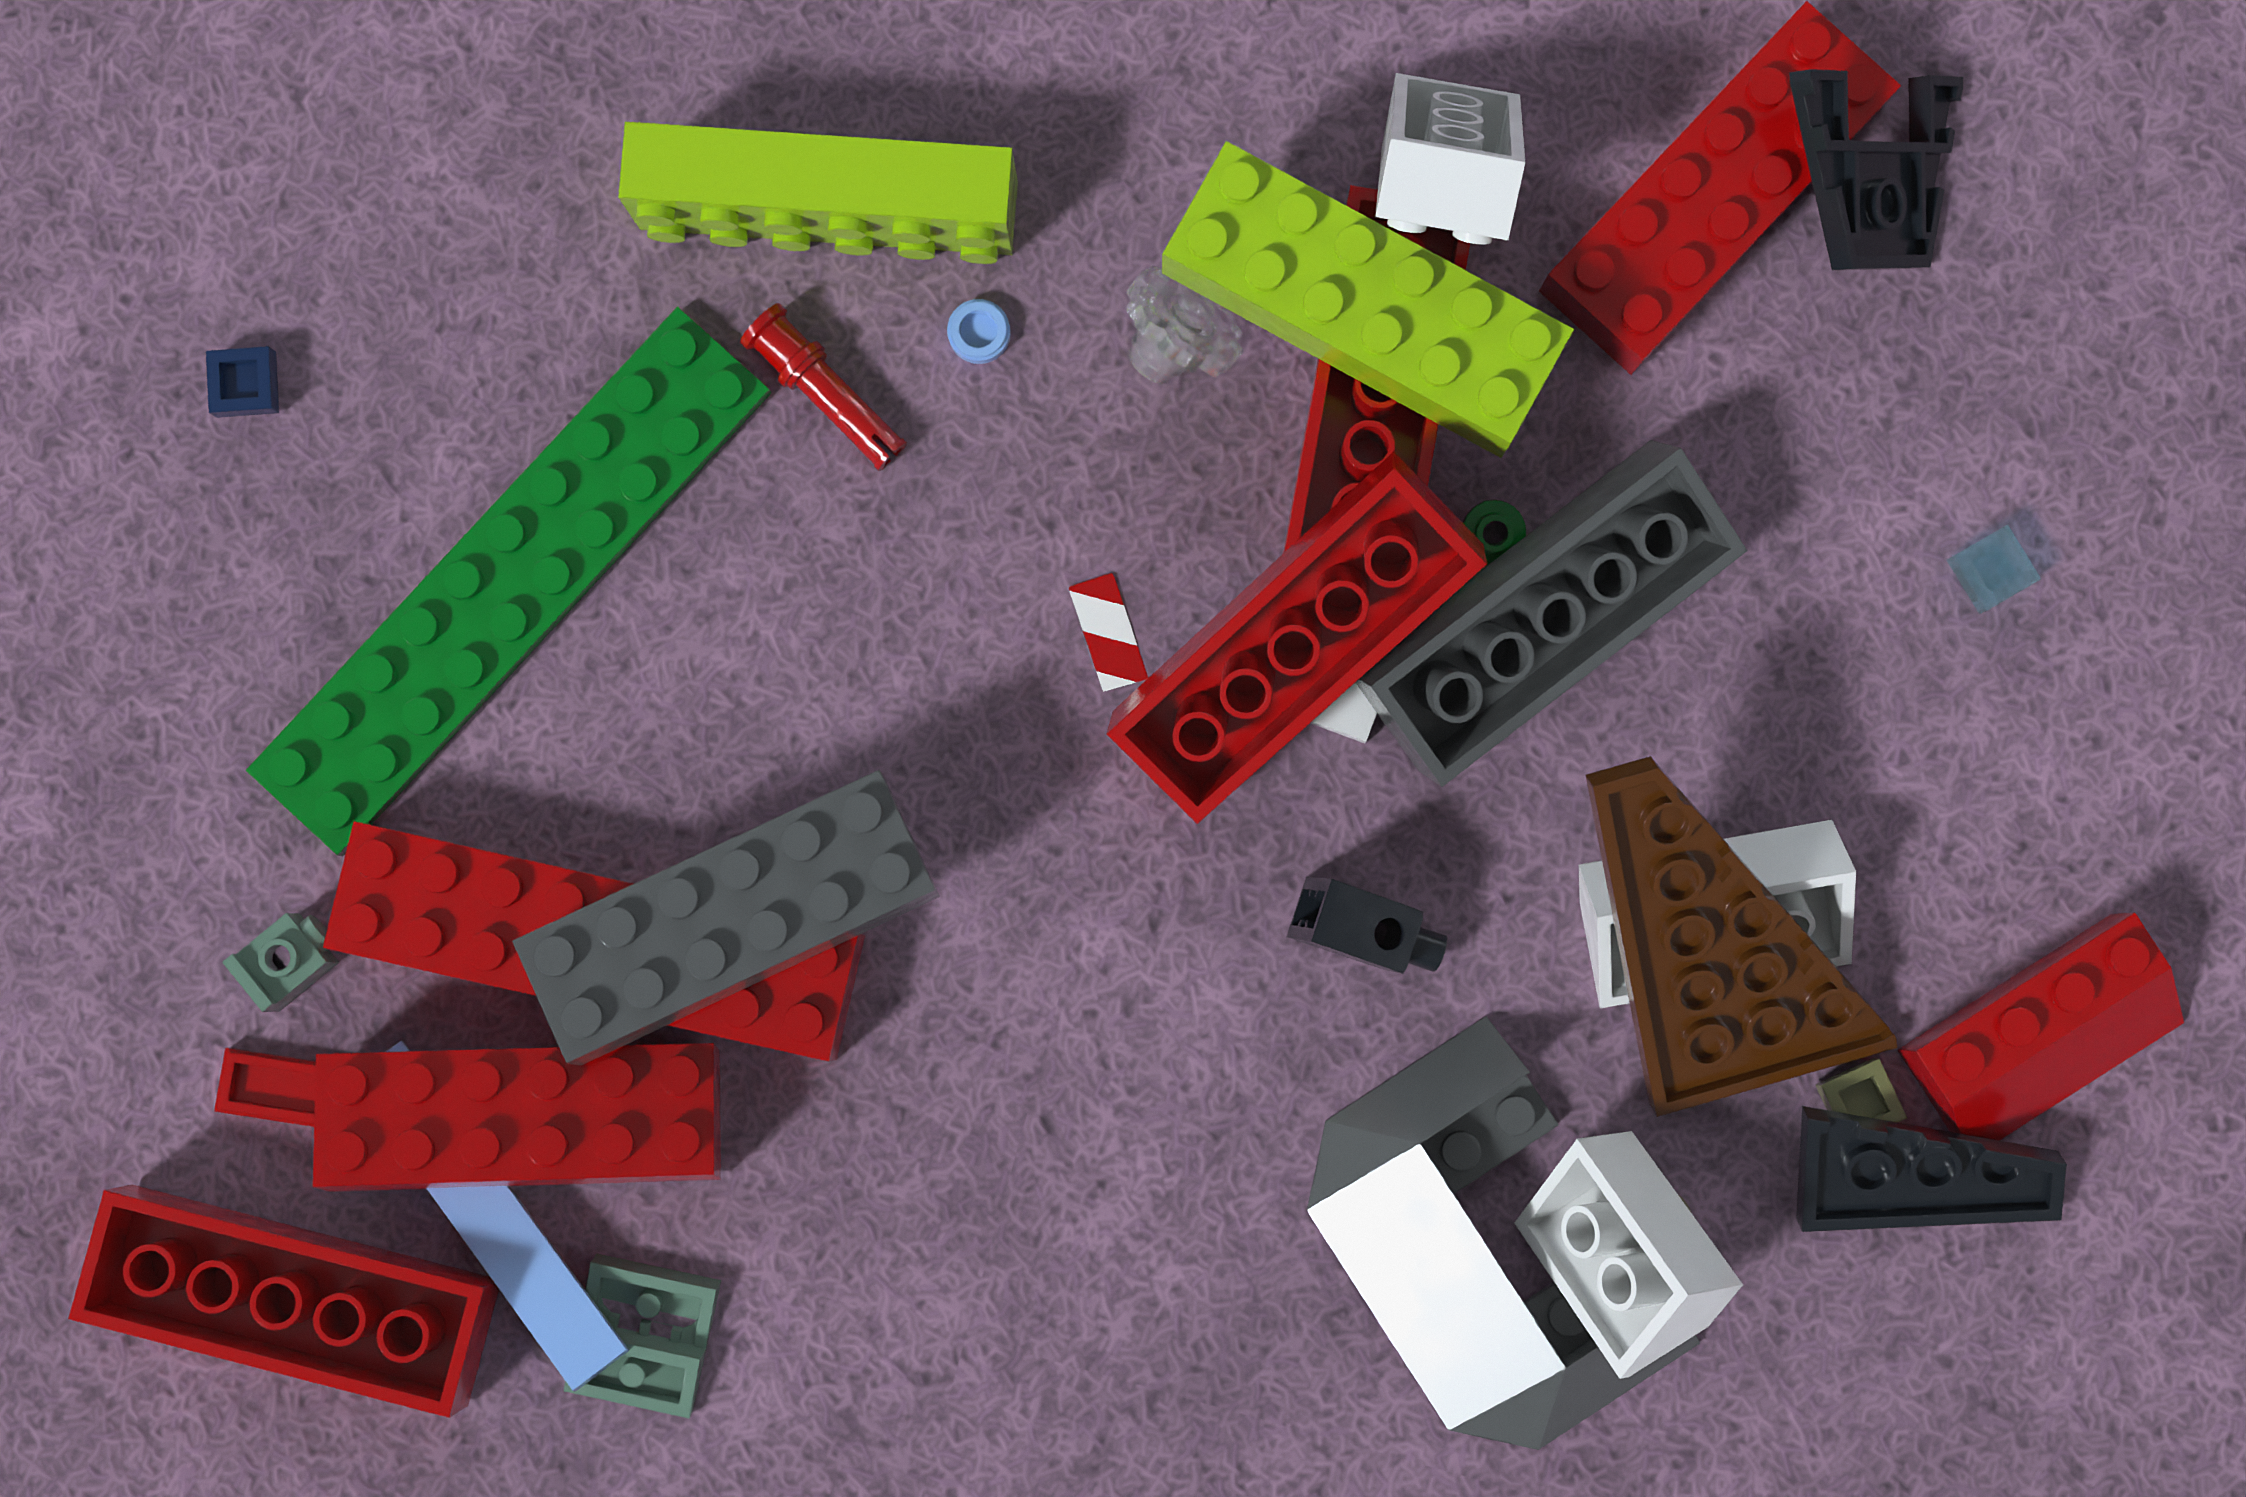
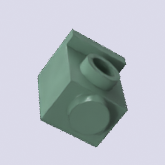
(309, 961)

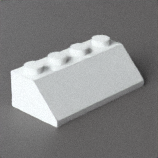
(1797, 864)

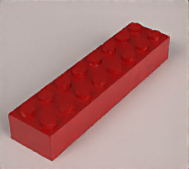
(463, 906)

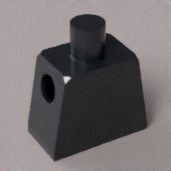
(1345, 920)

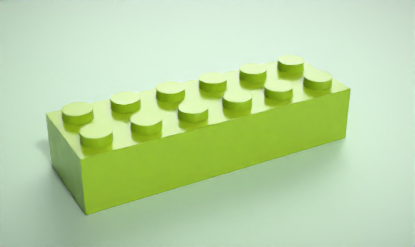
(819, 191)
(1364, 299)

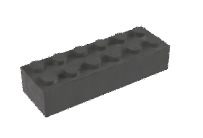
(1551, 610)
(725, 919)

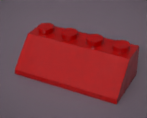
(2047, 1030)

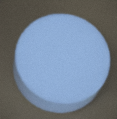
(978, 331)

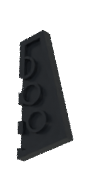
(1905, 1175)

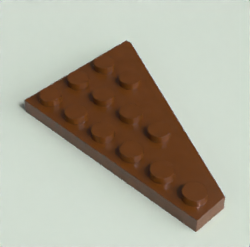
(1710, 959)

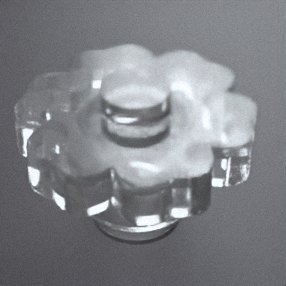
(1178, 329)

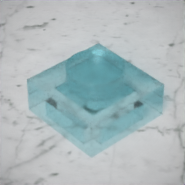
(1993, 569)

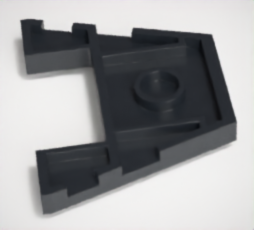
(1875, 195)

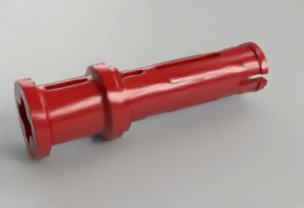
(803, 367)

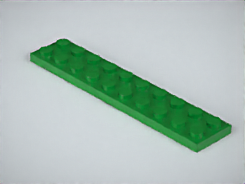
(509, 581)

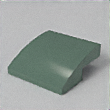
(656, 1370)

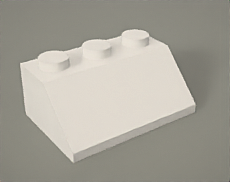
(1626, 1251)

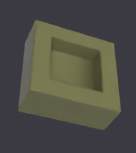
(1862, 1092)

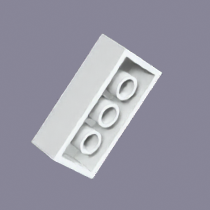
(1451, 159)

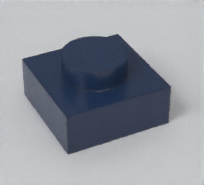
(242, 382)

